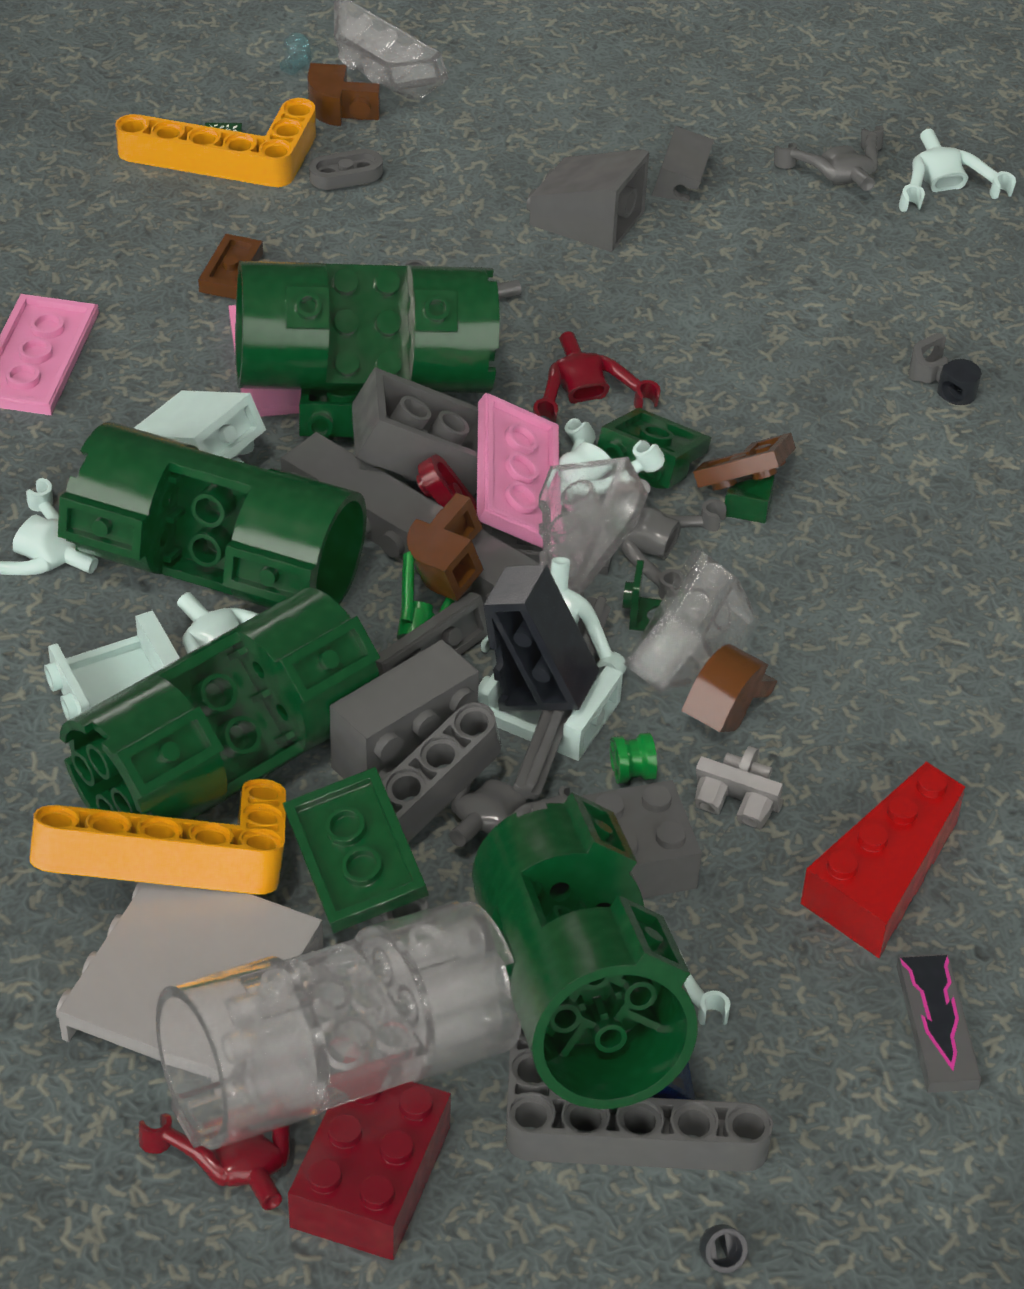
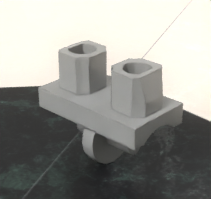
(742, 780)

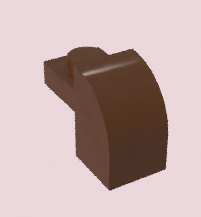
(340, 99)
(445, 548)
(727, 688)

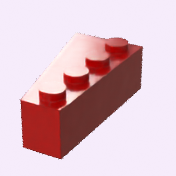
(883, 859)

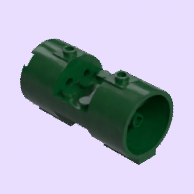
(340, 321)
(211, 518)
(221, 712)
(591, 964)

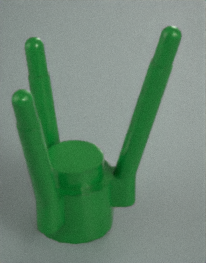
(413, 612)

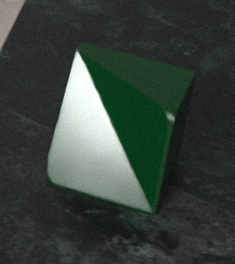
(750, 499)

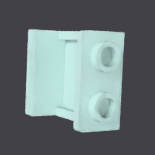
(209, 420)
(108, 669)
(581, 725)

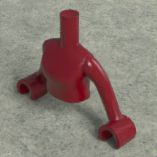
(584, 379)
(233, 1165)

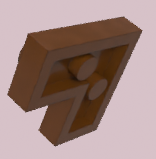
(222, 270)
(758, 459)

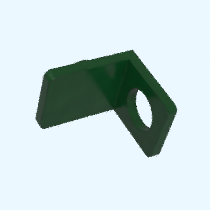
(639, 605)

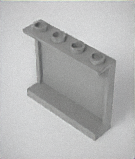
(169, 939)

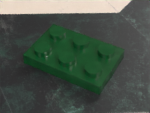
(355, 849)

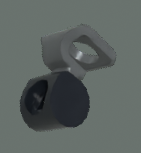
(951, 375)

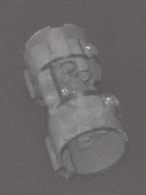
(335, 1023)

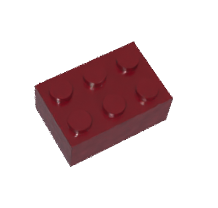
(370, 1167)

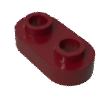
(440, 481)

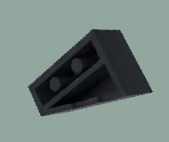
(536, 643)

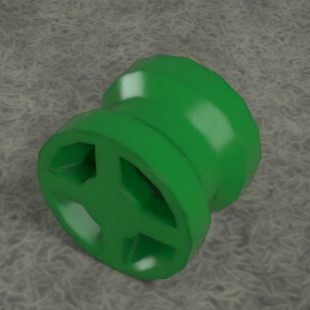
(633, 757)

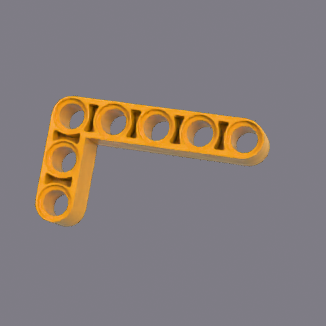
(221, 152)
(167, 848)

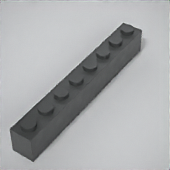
(393, 506)

